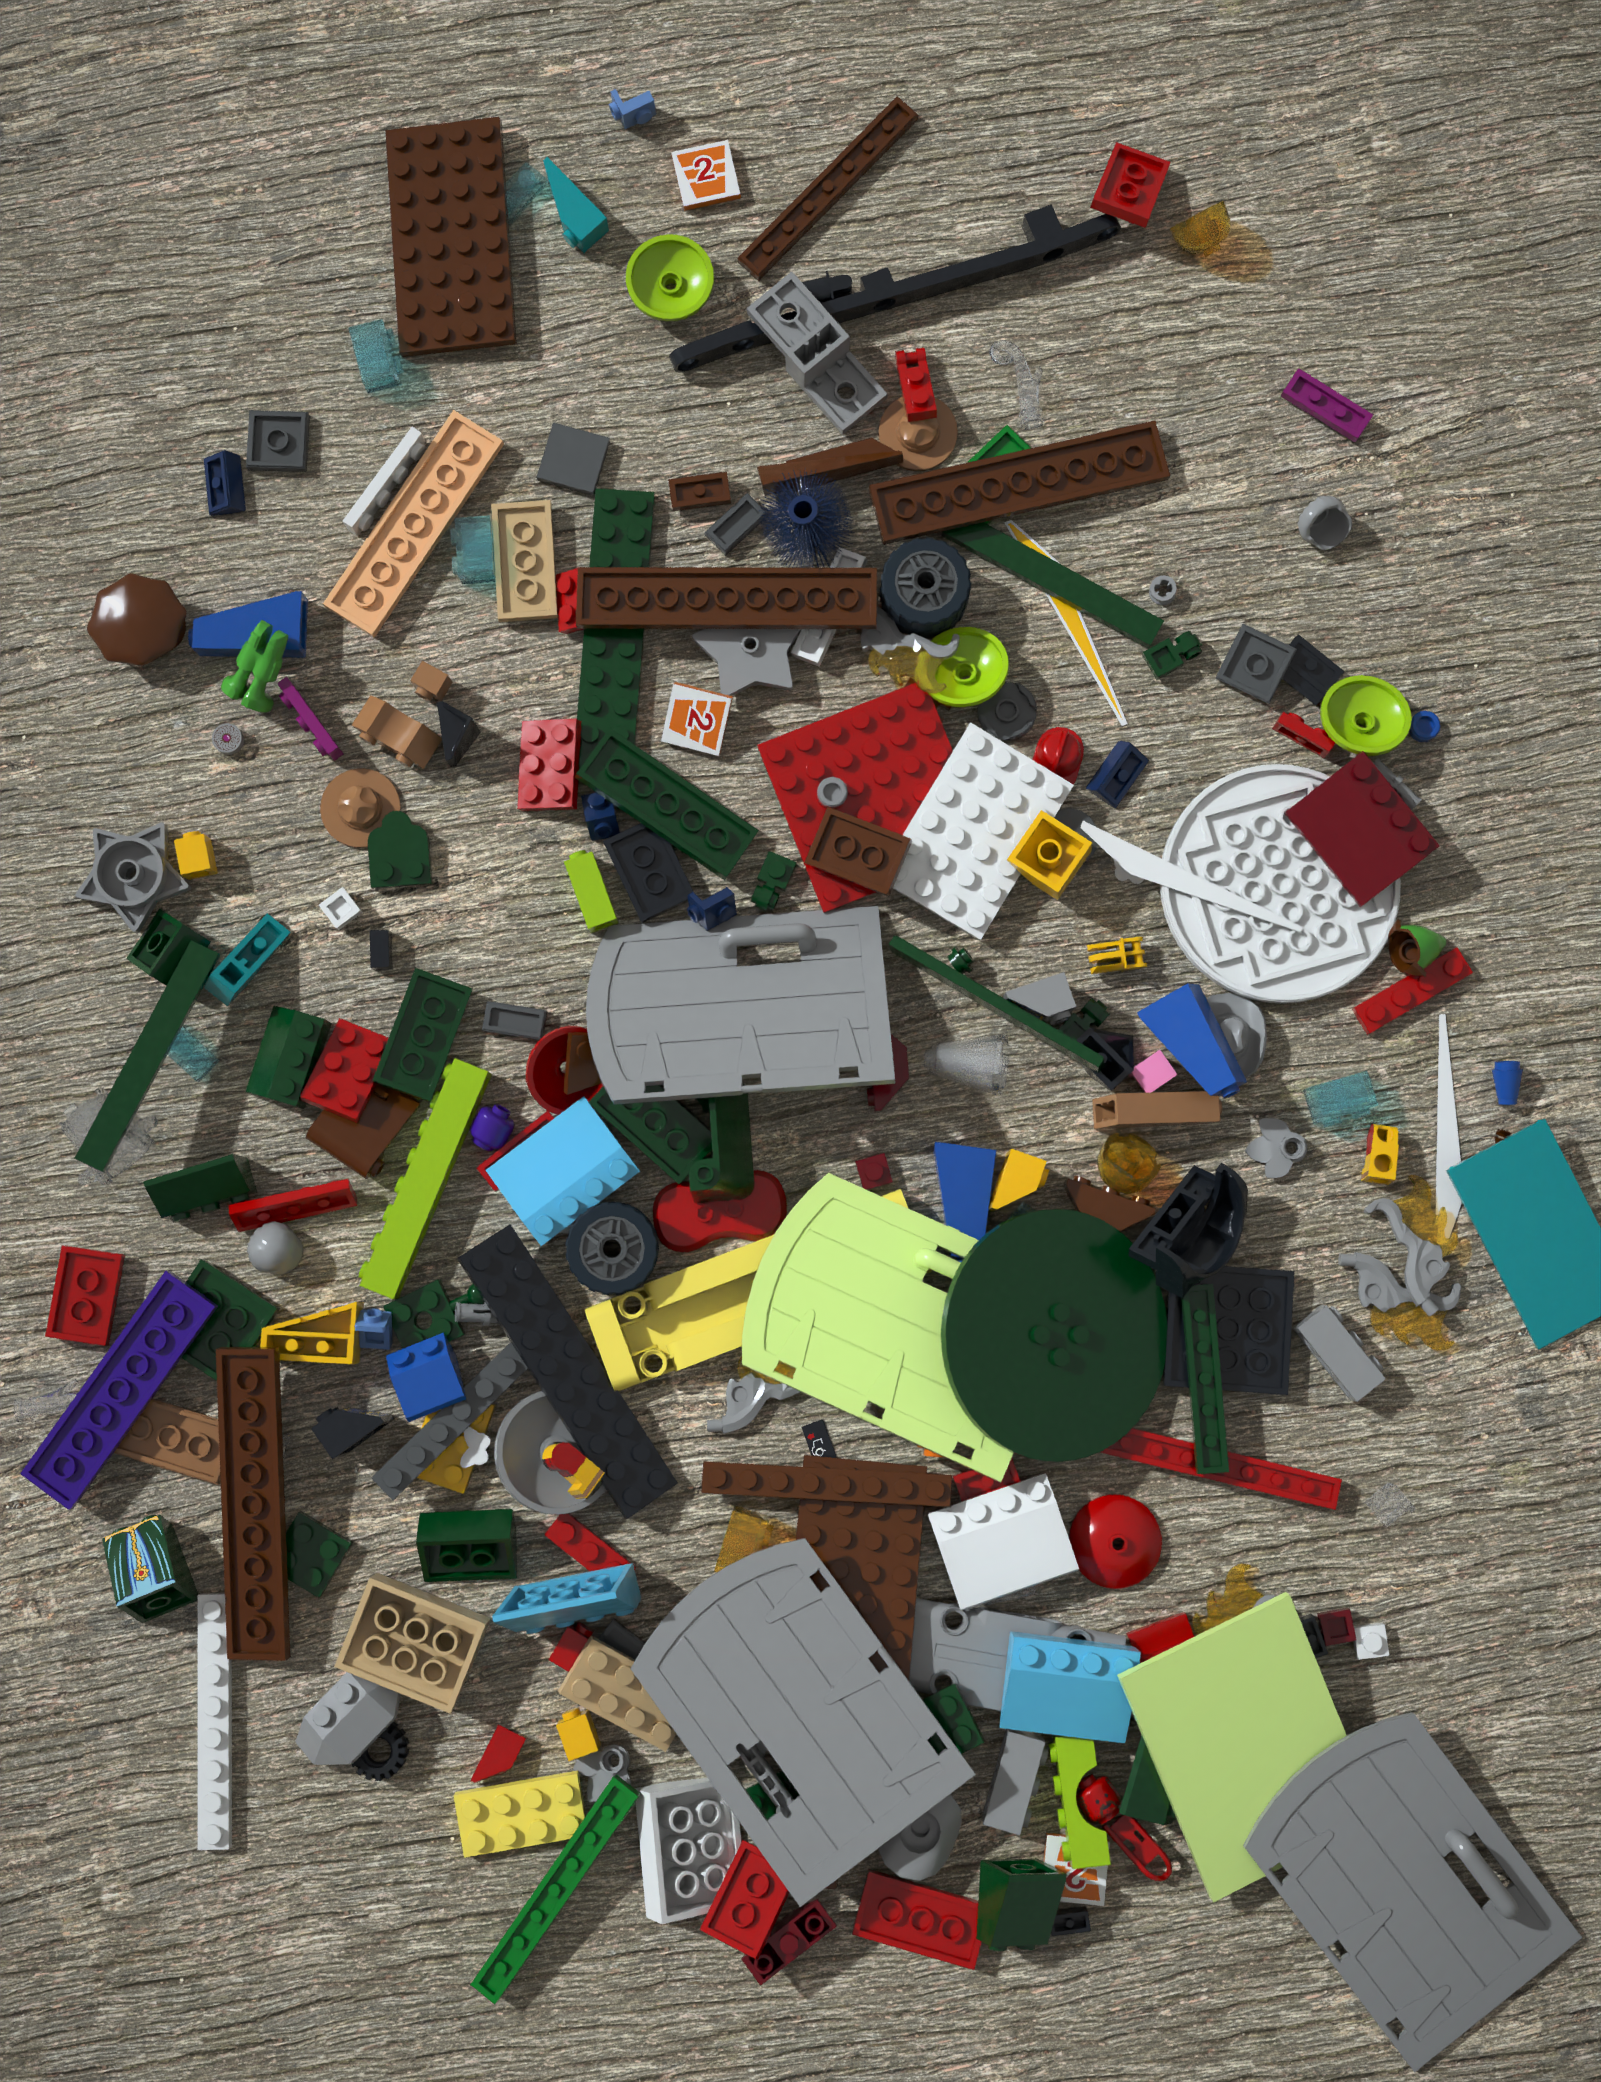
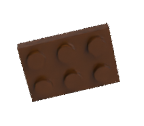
(858, 851)

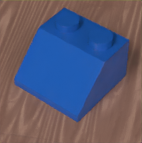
(426, 1377)

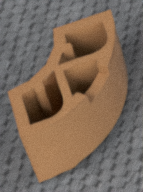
(396, 732)

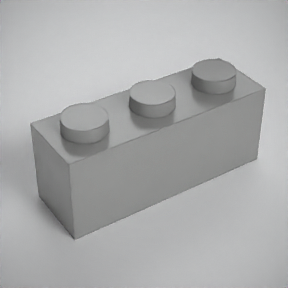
(1340, 1352)
(1014, 1781)

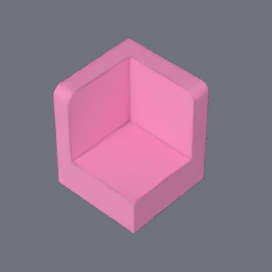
(1153, 1072)

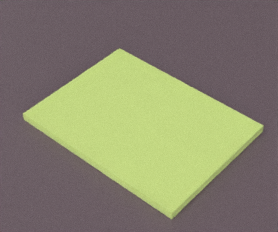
(1230, 1727)

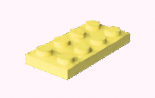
(519, 1813)

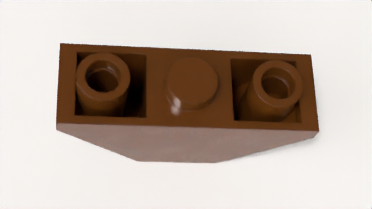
(1107, 1203)

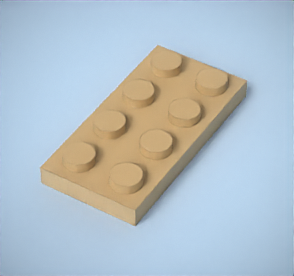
(524, 561)
(607, 1686)

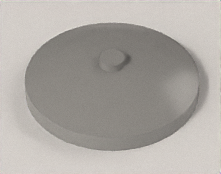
(519, 1462)

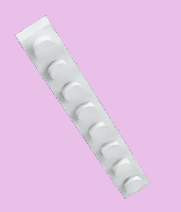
(214, 1726)

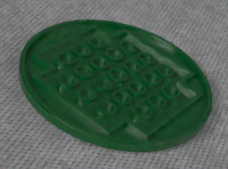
(1054, 1335)

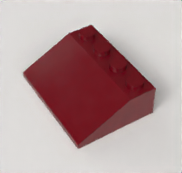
(1362, 829)

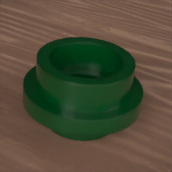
(961, 960)

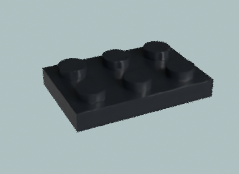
(648, 871)

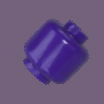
(492, 1127)

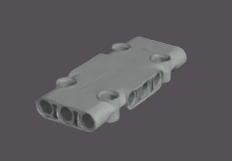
(977, 1648)

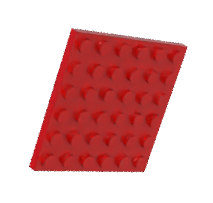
(883, 754)

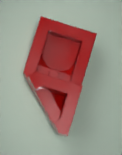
(499, 1754)

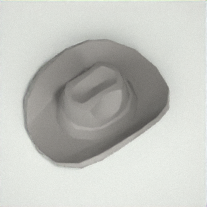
(1243, 1028)
(924, 1844)

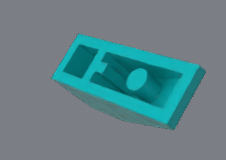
(579, 217)
(246, 960)

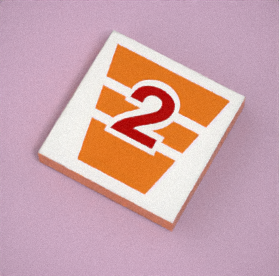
(706, 175)
(696, 718)
(1081, 1884)

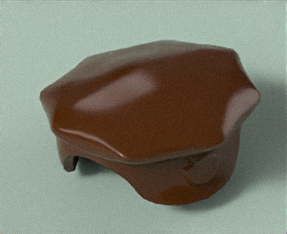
(137, 620)

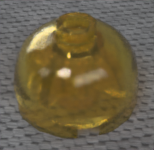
(1203, 230)
(1127, 1163)

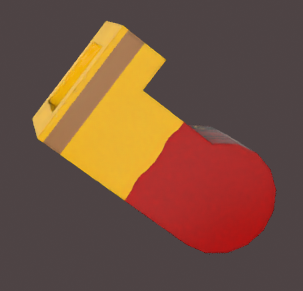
(1381, 1155)
(573, 1467)

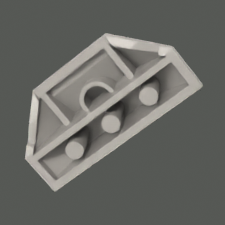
(347, 1721)

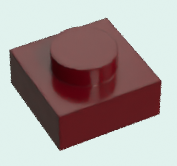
(874, 1171)
(1336, 1626)

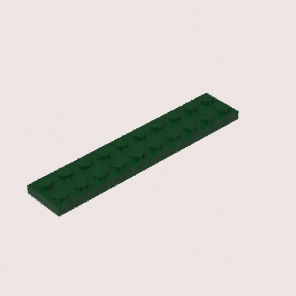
(614, 656)

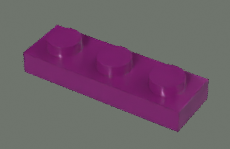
(1326, 405)
(308, 719)

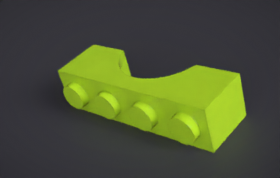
(1085, 1843)

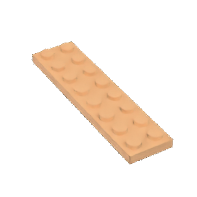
(413, 523)

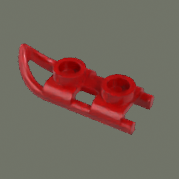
(1144, 1850)

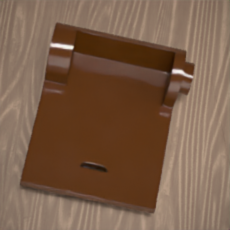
(363, 1143)

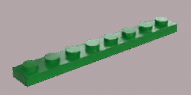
(555, 1889)

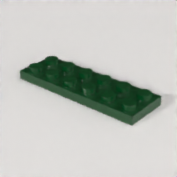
(666, 803)

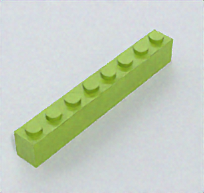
(425, 1179)

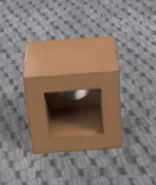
(430, 682)

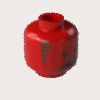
(1098, 1799)

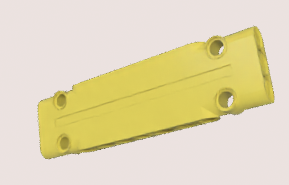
(681, 1315)

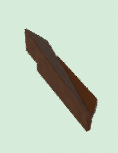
(835, 462)

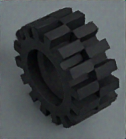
(392, 1765)

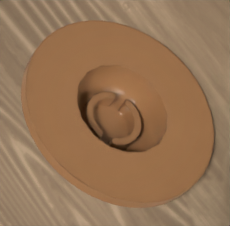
(922, 442)
(357, 804)

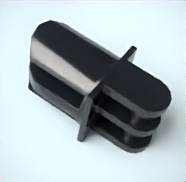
(829, 288)

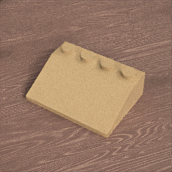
(412, 1642)

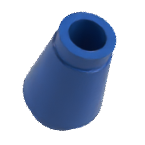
(1507, 1081)

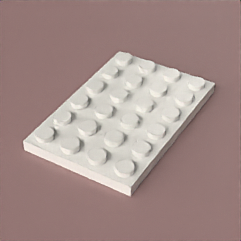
(972, 826)

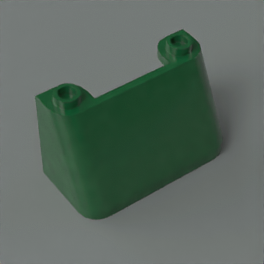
(731, 1169)

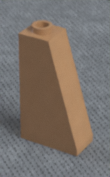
(1155, 1109)

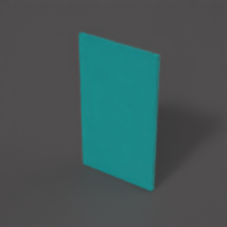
(1535, 1230)

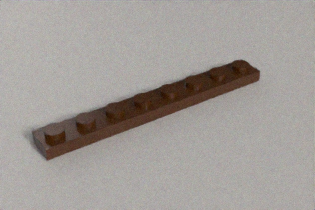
(827, 1484)

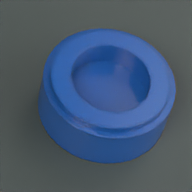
(1424, 726)

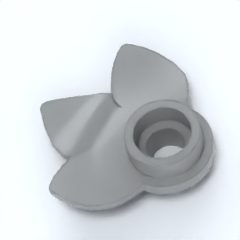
(1272, 1150)
(600, 1769)

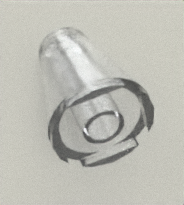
(971, 1062)

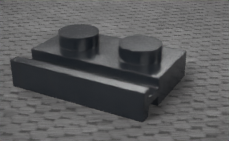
(1311, 671)

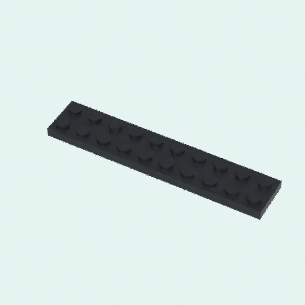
(567, 1370)

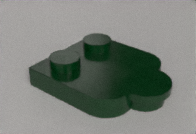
(399, 853)

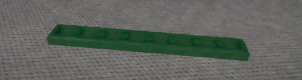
(1058, 581)
(997, 1004)
(147, 1057)

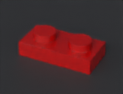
(567, 600)
(1315, 739)
(974, 1484)

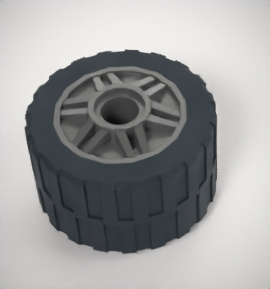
(931, 566)
(587, 1252)

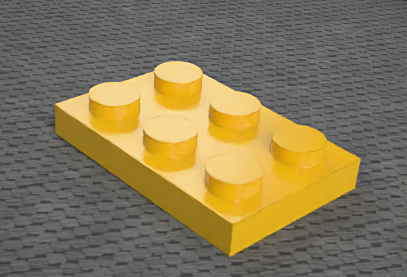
(446, 1468)

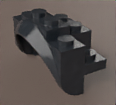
(1184, 1240)

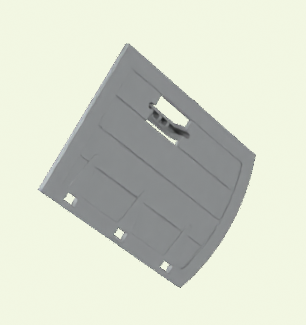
(685, 1017)
(791, 1667)
(1367, 1868)

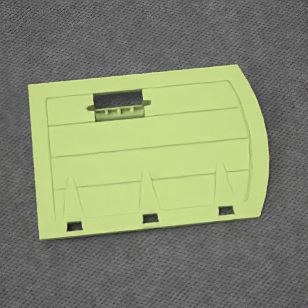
(857, 1322)

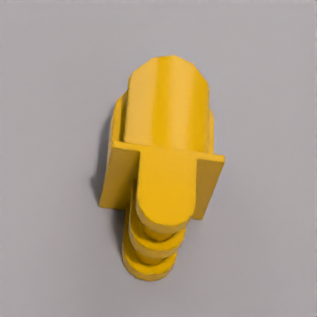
(1118, 955)

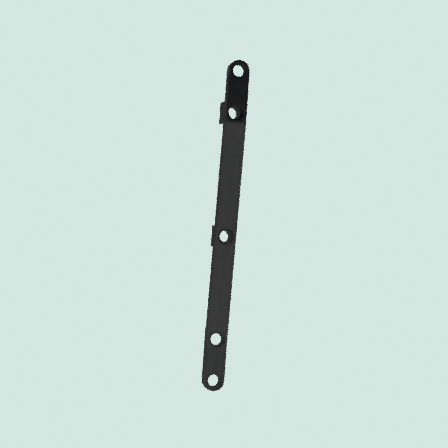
(881, 293)

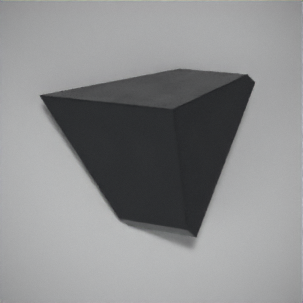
(457, 732)
(1117, 1054)

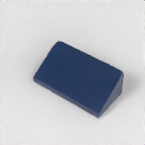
(224, 483)
(1117, 773)

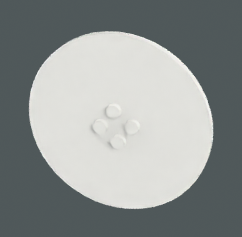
(1248, 846)

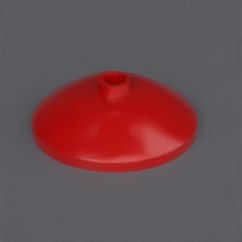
(544, 1074)
(1101, 1523)

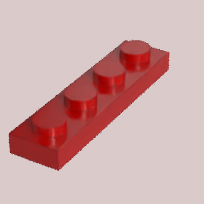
(1412, 991)
(293, 1205)

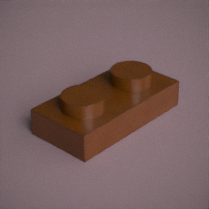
(699, 491)

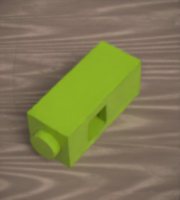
(590, 891)

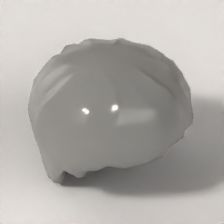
(1325, 522)
(275, 1249)

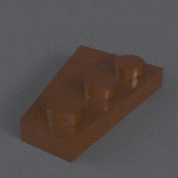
(579, 1067)

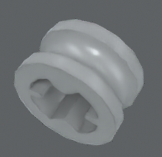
(1155, 584)

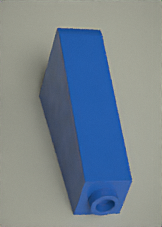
(228, 630)
(1195, 1038)
(965, 1186)

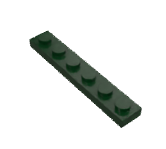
(1205, 1380)

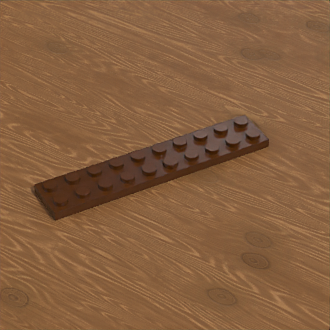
(1019, 482)
(726, 598)
(253, 1503)

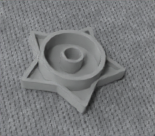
(743, 667)
(115, 861)

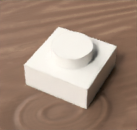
(340, 908)
(1370, 1641)

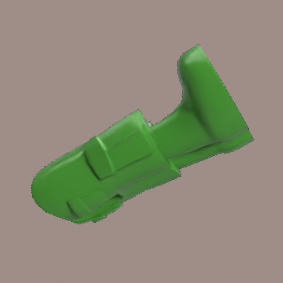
(264, 661)

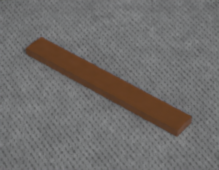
(827, 188)

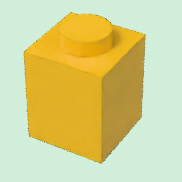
(195, 855)
(578, 1733)

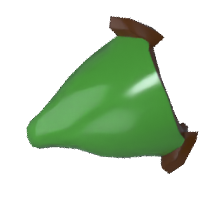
(1420, 947)

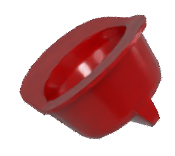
(1060, 752)

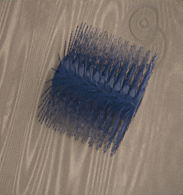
(806, 521)

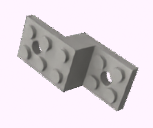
(817, 353)

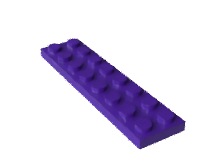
(119, 1390)

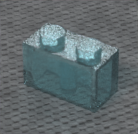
(375, 355)
(474, 549)
(1340, 1098)

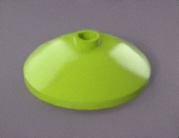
(668, 261)
(977, 656)
(1366, 703)

